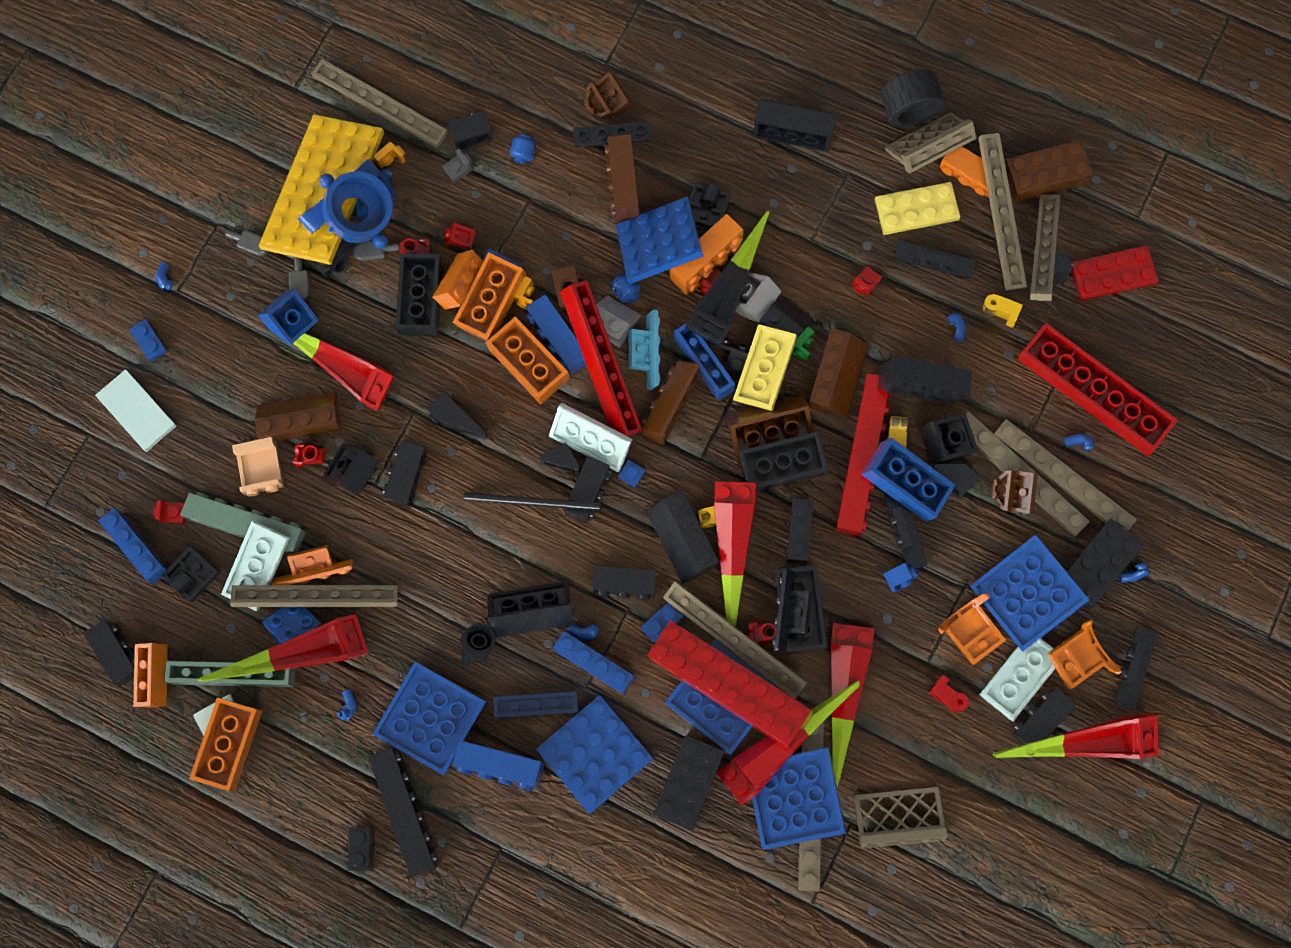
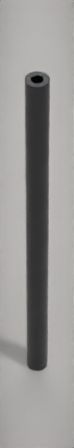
(532, 501)

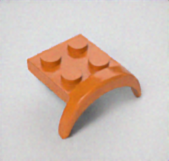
(973, 630)
(1080, 657)

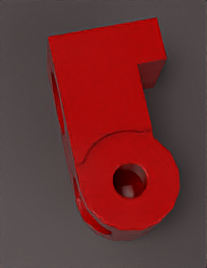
(947, 696)

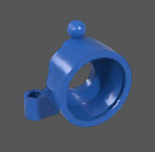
(361, 185)

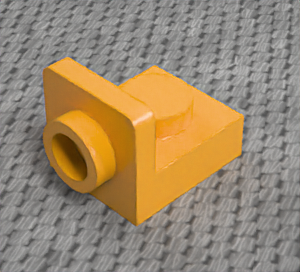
(388, 153)
(524, 290)

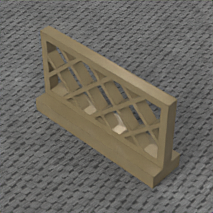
(929, 150)
(900, 836)

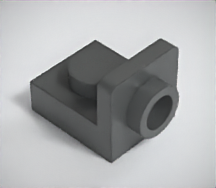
(458, 166)

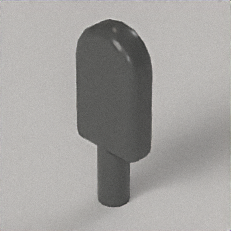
(247, 241)
(367, 251)
(299, 279)

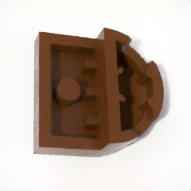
(606, 97)
(1015, 491)

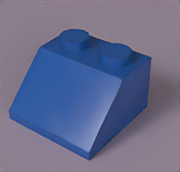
(288, 316)

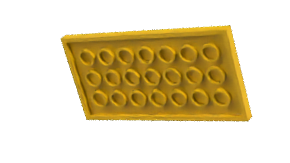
(327, 148)

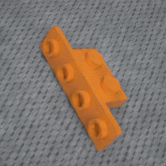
(312, 565)

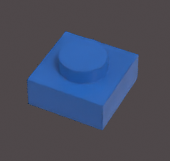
(631, 474)

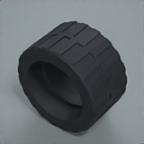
(912, 98)

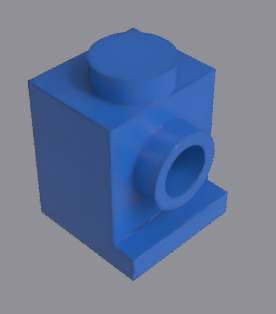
(901, 576)

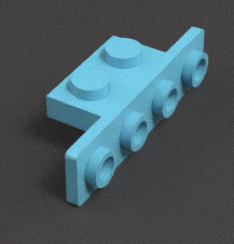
(644, 350)

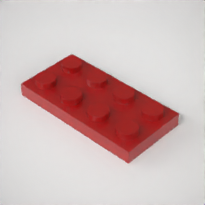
(1114, 273)

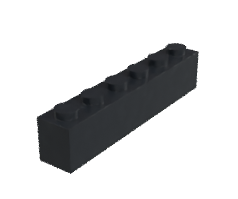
(403, 812)

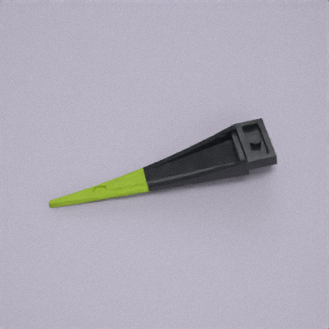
(717, 308)

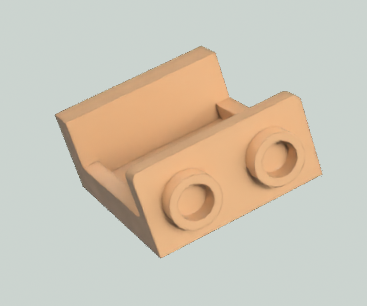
(259, 466)

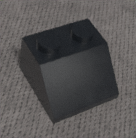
(786, 317)
(949, 439)
(350, 469)

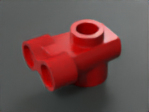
(418, 247)
(308, 455)
(759, 632)

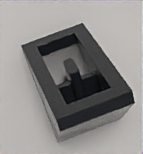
(561, 458)

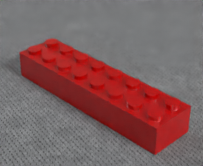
(1097, 390)
(730, 685)

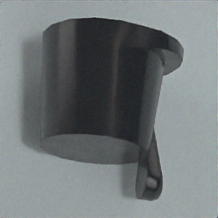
(477, 643)

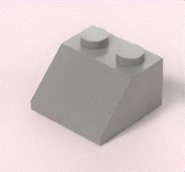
(757, 296)
(617, 319)

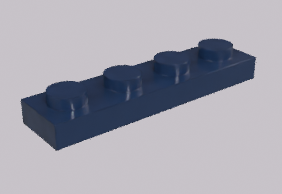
(536, 704)

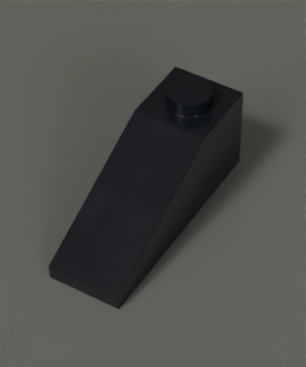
(451, 416)

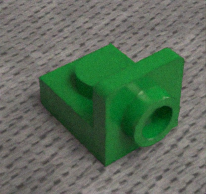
(802, 341)

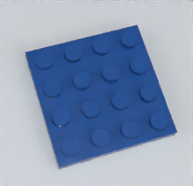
(659, 240)
(1030, 593)
(708, 716)
(429, 718)
(594, 754)
(799, 802)

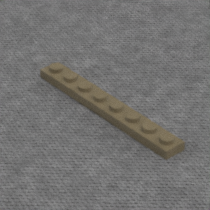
(380, 103)
(1002, 211)
(1045, 248)
(1007, 460)
(1062, 475)
(314, 596)
(735, 640)
(811, 850)

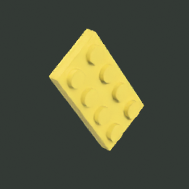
(917, 208)
(765, 367)

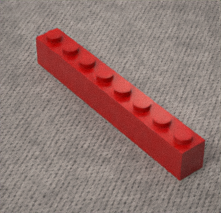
(600, 359)
(865, 443)

